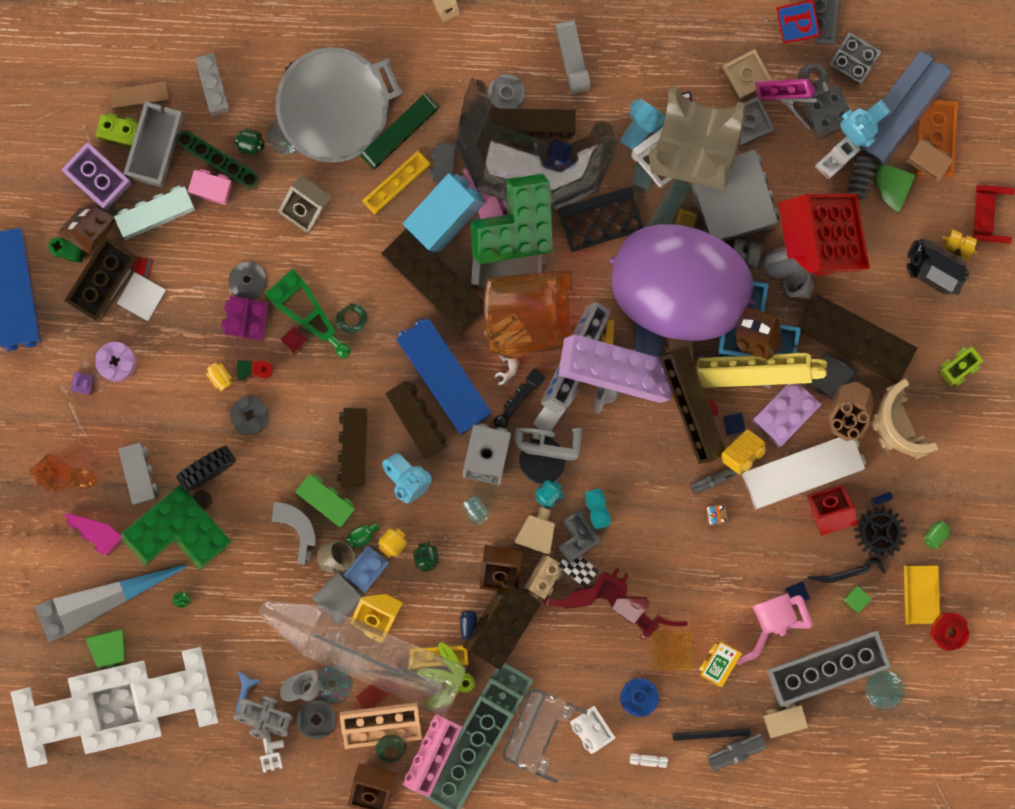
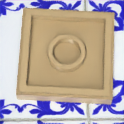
(744, 72)

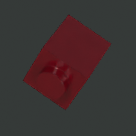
(294, 340)

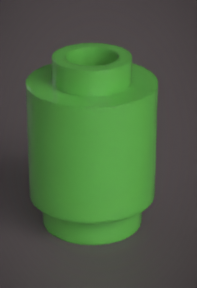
(937, 535)

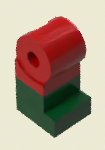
(253, 369)

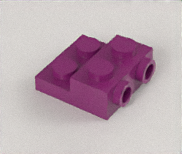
(245, 318)

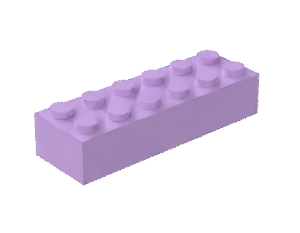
(614, 368)

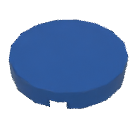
(639, 697)

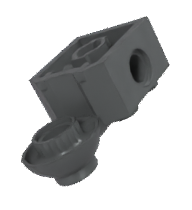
(830, 106)

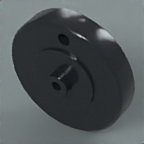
(541, 468)

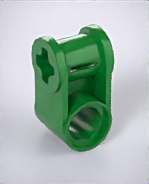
(69, 250)

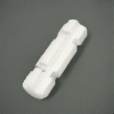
(648, 760)

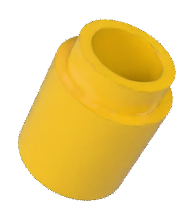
(219, 376)

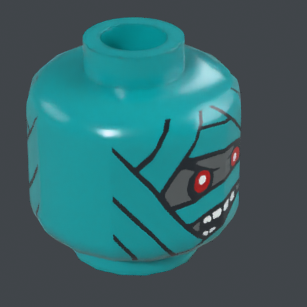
(549, 493)

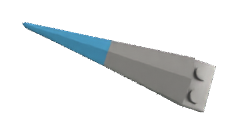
(71, 612)

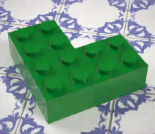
(524, 230)
(176, 521)

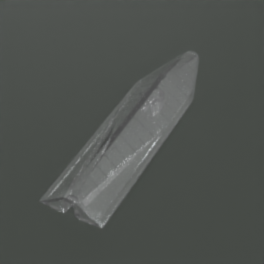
(367, 654)

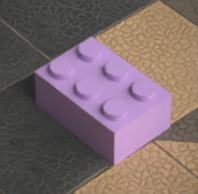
(96, 176)
(786, 413)

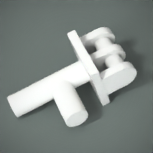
(270, 756)

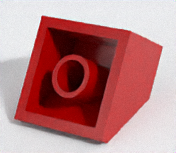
(832, 509)

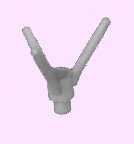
(790, 102)

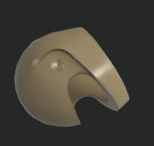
(331, 558)

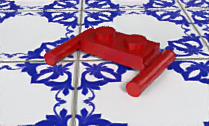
(985, 212)

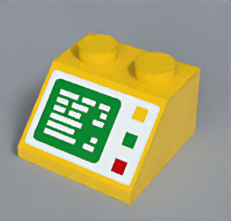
(720, 663)

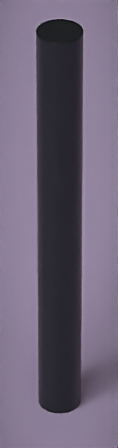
(711, 734)

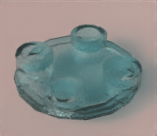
(884, 690)

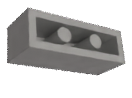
(212, 84)
(138, 473)

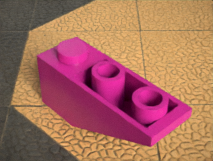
(101, 534)

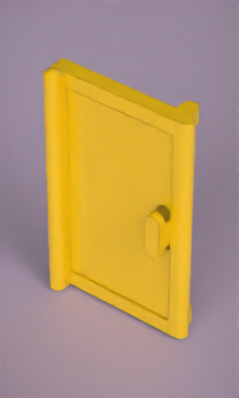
(921, 594)

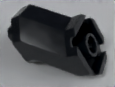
(937, 267)

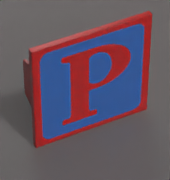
(798, 21)

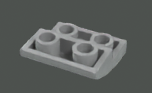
(855, 58)

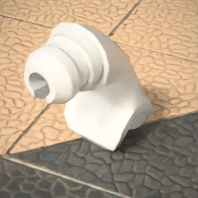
(513, 366)

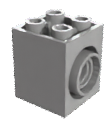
(490, 443)

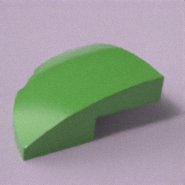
(893, 185)

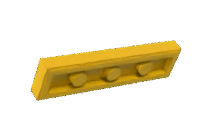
(396, 182)

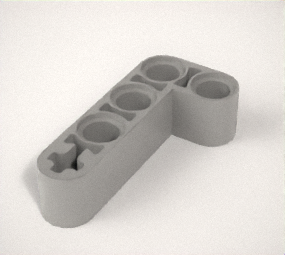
(572, 57)

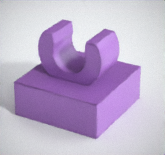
(82, 383)

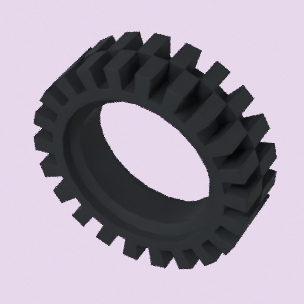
(206, 468)

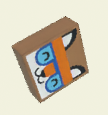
(716, 514)

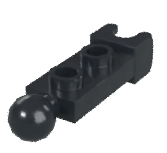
(533, 380)

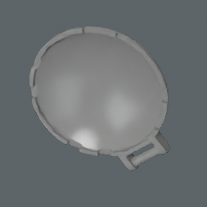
(334, 103)

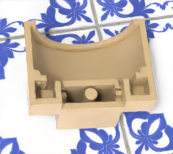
(894, 425)

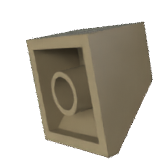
(304, 204)

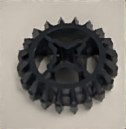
(886, 538)

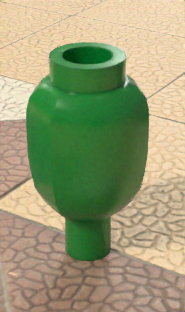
(361, 535)

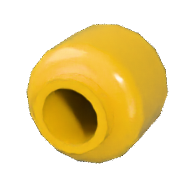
(392, 542)

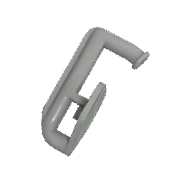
(548, 450)

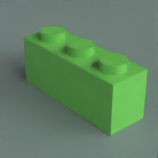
(325, 500)

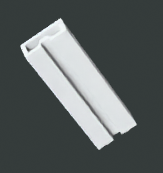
(803, 471)

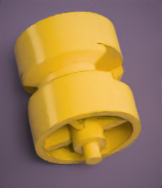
(957, 244)

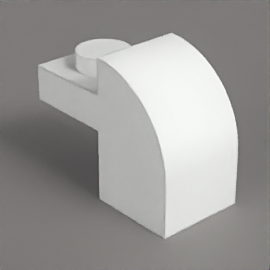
(837, 158)

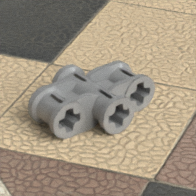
(256, 715)

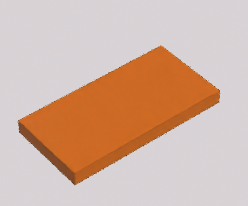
(940, 128)

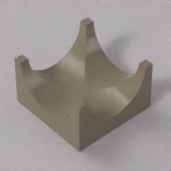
(698, 142)

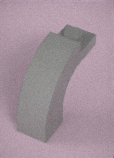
(294, 517)

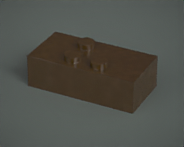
(102, 279)

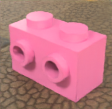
(210, 186)

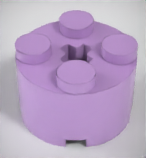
(106, 357)

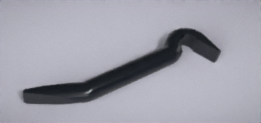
(850, 573)

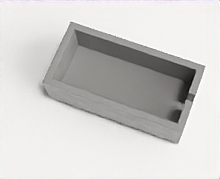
(153, 145)

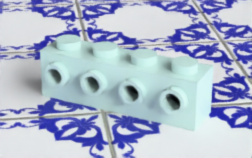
(154, 213)

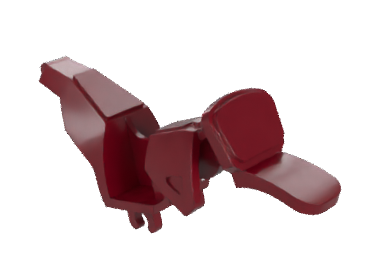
(614, 591)

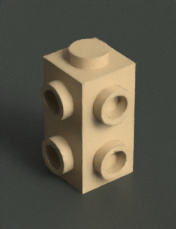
(543, 578)

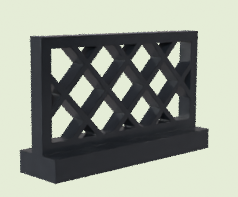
(595, 203)

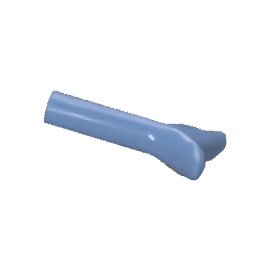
(246, 684)

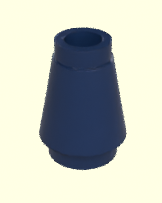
(467, 623)

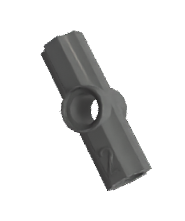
(737, 752)

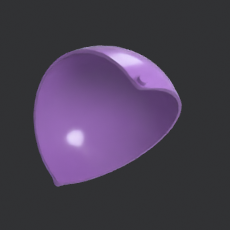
(681, 282)

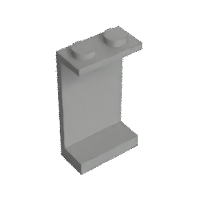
(516, 266)

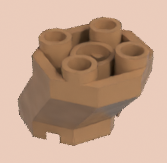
(851, 411)

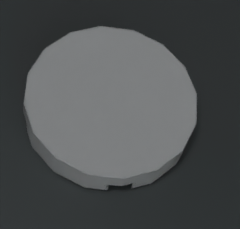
(506, 92)

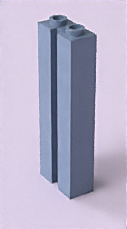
(907, 104)

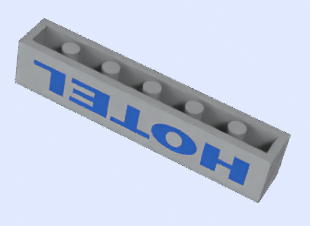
(561, 388)

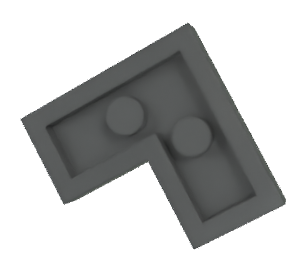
(582, 534)

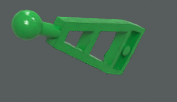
(284, 290)

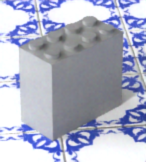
(744, 205)

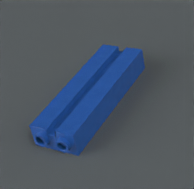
(17, 302)
(443, 375)

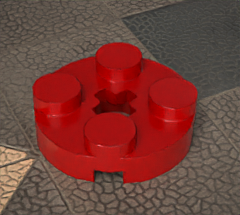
(939, 631)

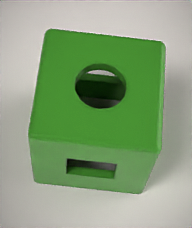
(857, 599)

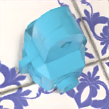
(645, 120)
(861, 125)
(409, 480)

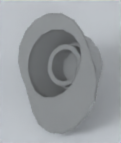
(798, 285)
(604, 396)
(301, 686)

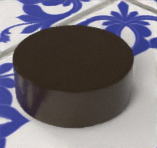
(203, 498)

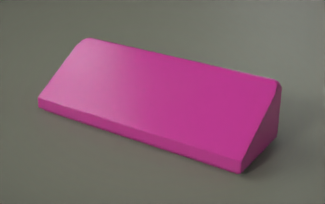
(784, 89)

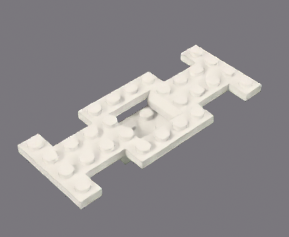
(114, 699)

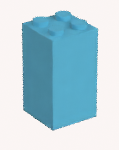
(444, 212)

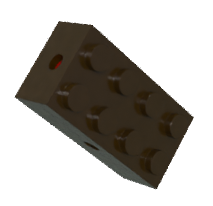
(501, 625)

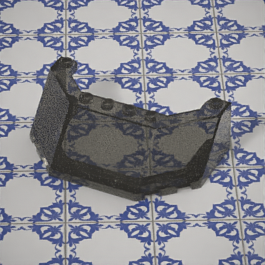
(500, 153)

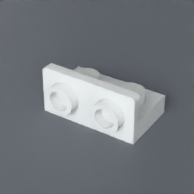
(592, 730)

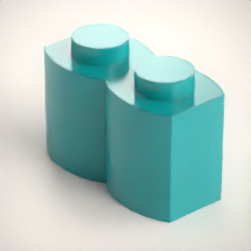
(596, 504)

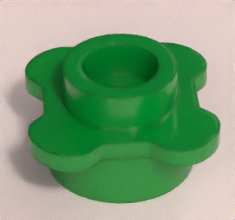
(181, 600)

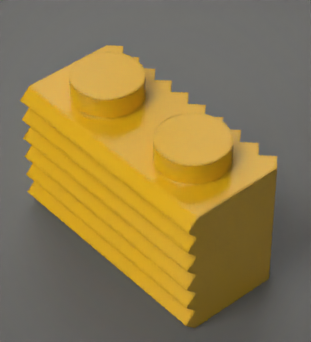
(744, 452)

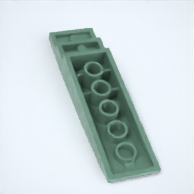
(480, 736)

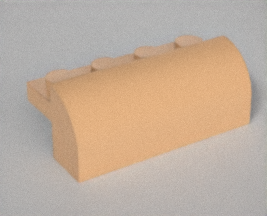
(369, 725)

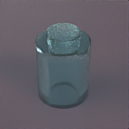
(476, 510)

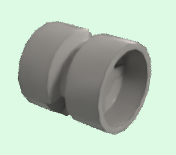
(753, 251)

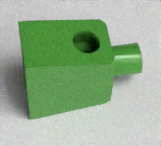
(108, 648)

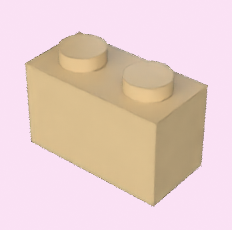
(784, 721)

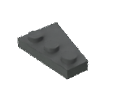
(827, 18)

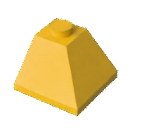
(378, 611)

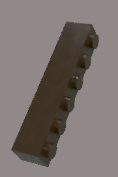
(537, 121)
(692, 404)

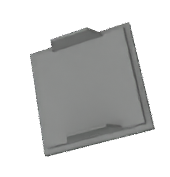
(338, 595)

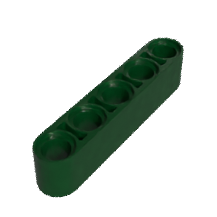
(400, 131)
(213, 152)

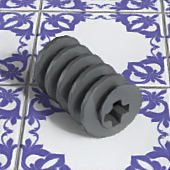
(861, 177)

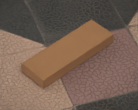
(139, 94)

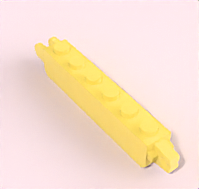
(755, 370)

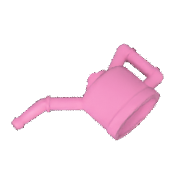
(777, 616)

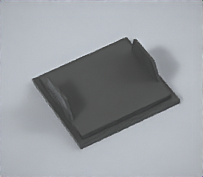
(837, 374)

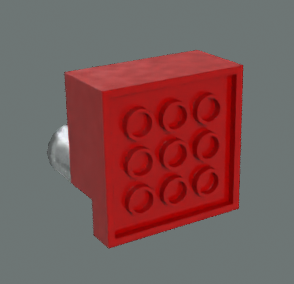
(820, 237)

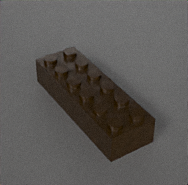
(435, 281)
(856, 338)

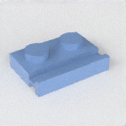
(648, 342)
(366, 569)

